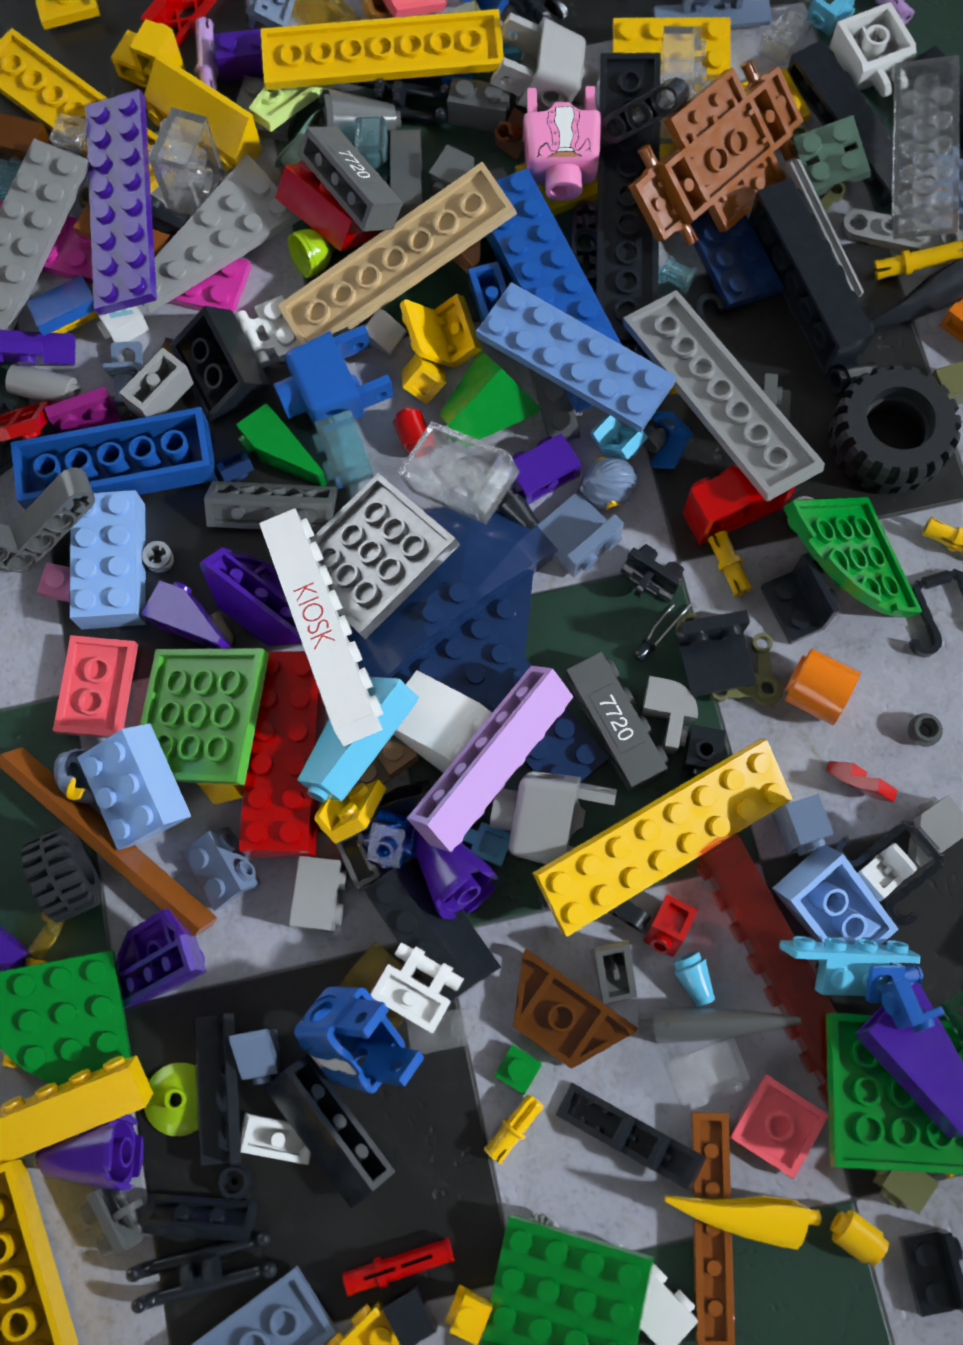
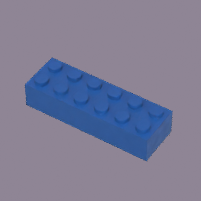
(120, 456)

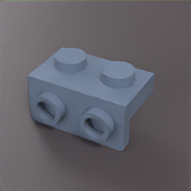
(220, 867)

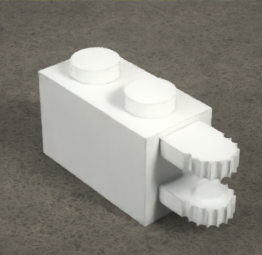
(666, 1315)

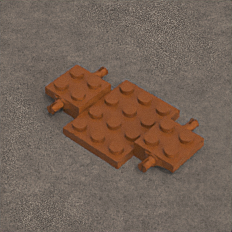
(721, 155)

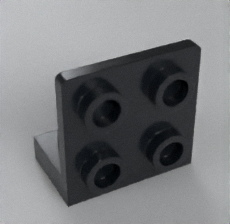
(801, 600)
(715, 653)

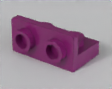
(83, 411)

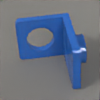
(676, 440)

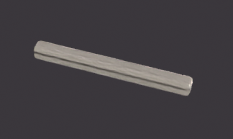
(797, 172)

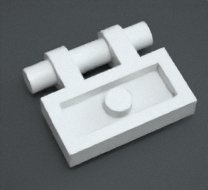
(276, 327)
(410, 997)

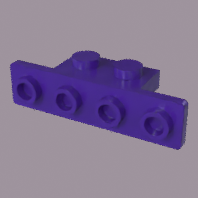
(32, 348)

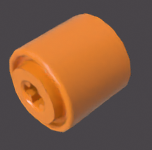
(821, 686)

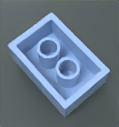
(133, 786)

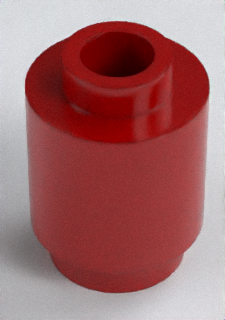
(409, 427)

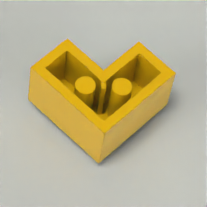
(138, 50)

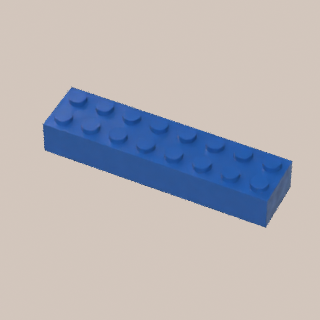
(541, 261)

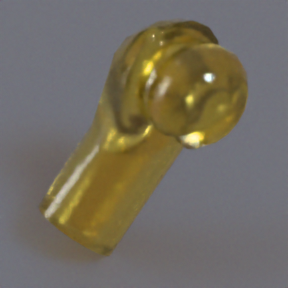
(46, 937)

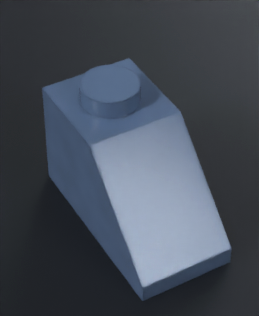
(257, 1055)

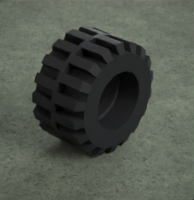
(61, 874)

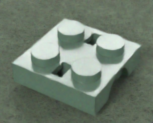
(833, 163)

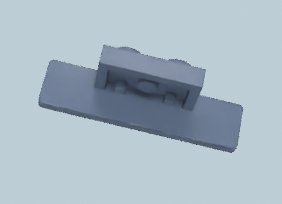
(741, 12)

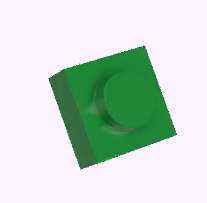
(518, 1069)

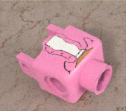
(562, 145)

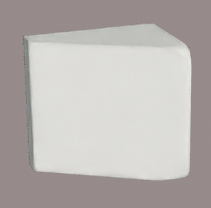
(384, 332)

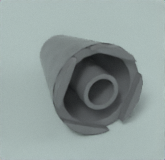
(343, 109)

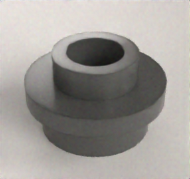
(933, 725)

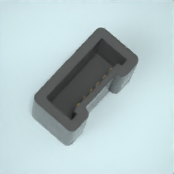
(356, 862)

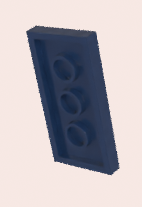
(735, 262)

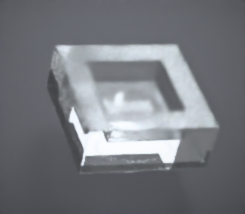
(69, 132)

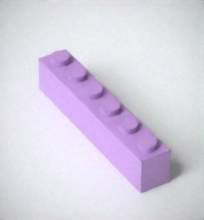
(490, 758)

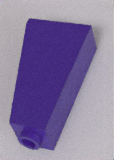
(921, 1063)

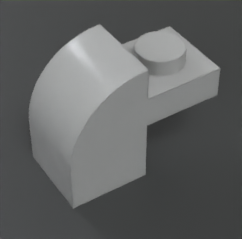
(675, 704)

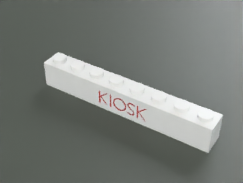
(321, 629)

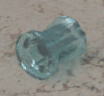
(678, 274)

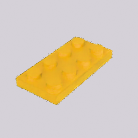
(645, 36)

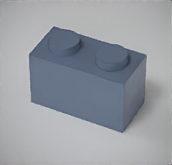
(803, 825)

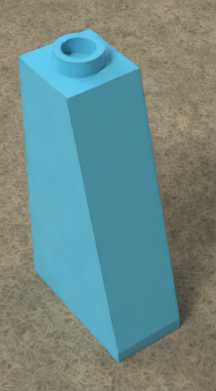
(336, 768)

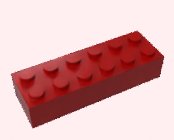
(290, 719)

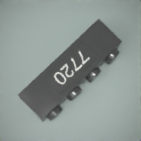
(350, 178)
(616, 721)

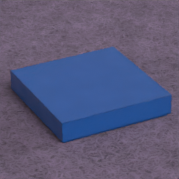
(62, 305)

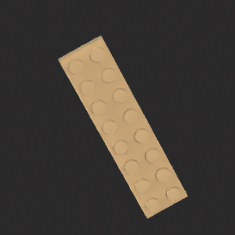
(399, 257)

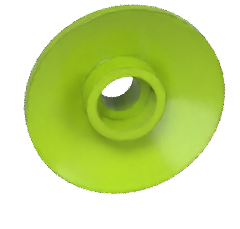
(160, 1111)

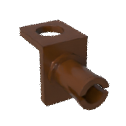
(511, 134)

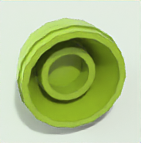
(309, 251)

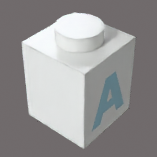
(122, 324)

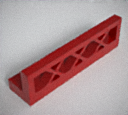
(169, 14)

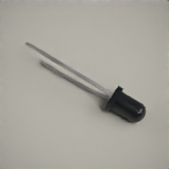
(647, 645)

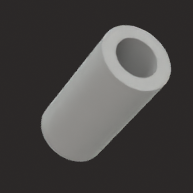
(40, 384)

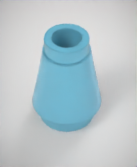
(694, 977)

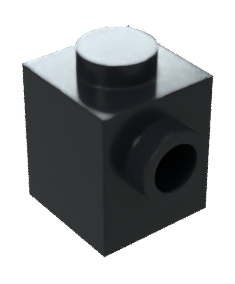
(703, 749)

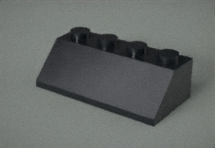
(411, 916)

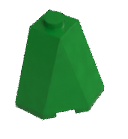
(486, 401)

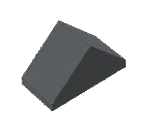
(614, 971)

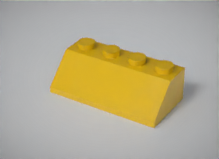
(229, 123)

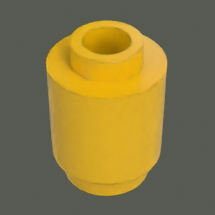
(859, 1237)

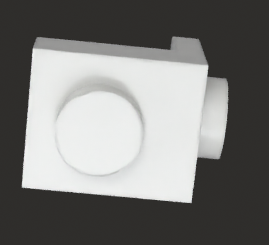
(887, 871)

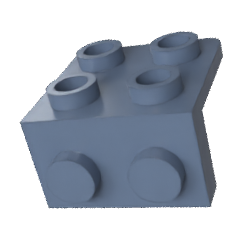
(580, 533)

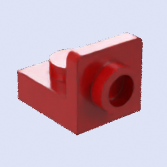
(670, 926)

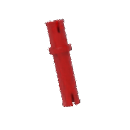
(356, 1281)

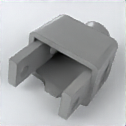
(549, 61)
(544, 813)

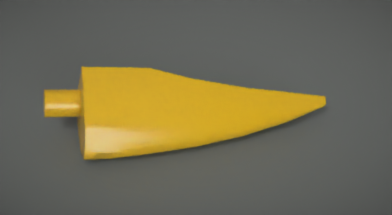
(756, 1218)

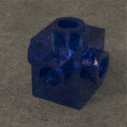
(390, 840)

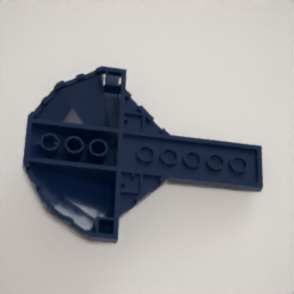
(472, 630)

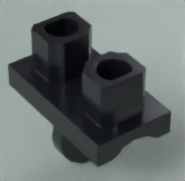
(651, 575)

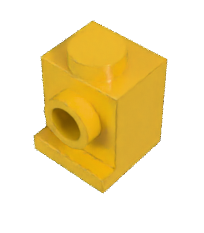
(468, 1314)

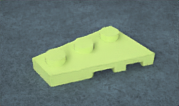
(278, 105)

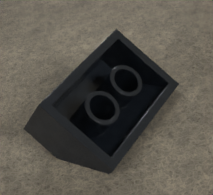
(220, 363)

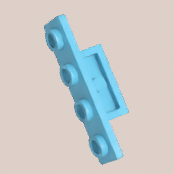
(845, 965)

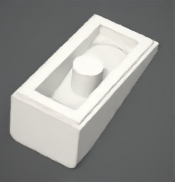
(272, 1139)

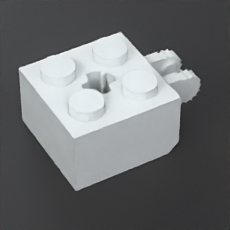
(871, 45)

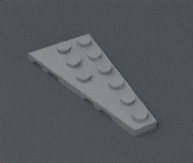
(223, 229)

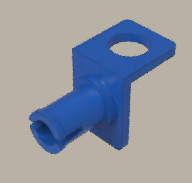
(894, 972)

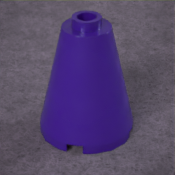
(454, 878)
(98, 1157)

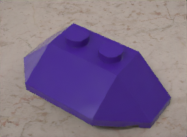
(251, 596)
(157, 958)

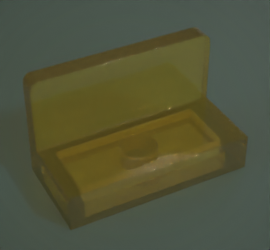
(324, 11)

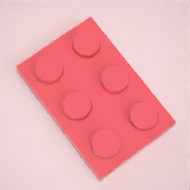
(95, 686)

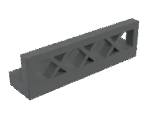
(237, 506)

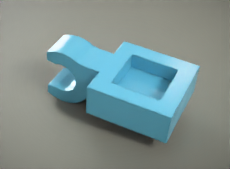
(488, 843)

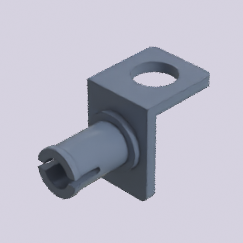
(123, 371)

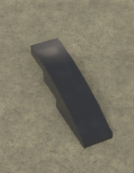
(631, 1136)

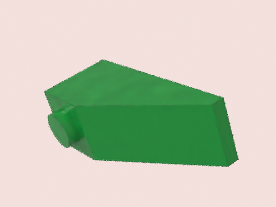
(276, 445)

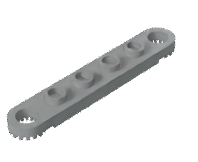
(879, 233)

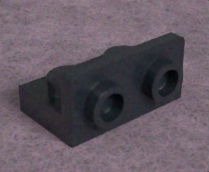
(934, 1270)

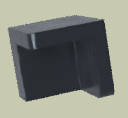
(410, 1316)

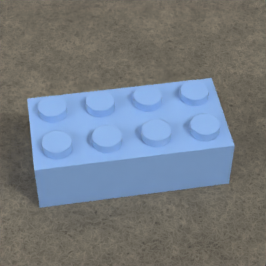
(108, 563)

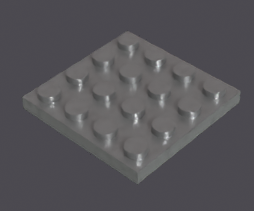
(380, 552)

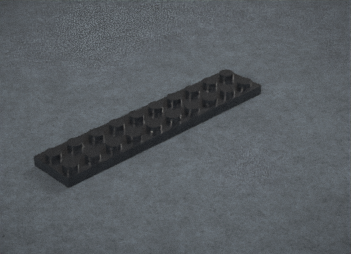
(625, 244)

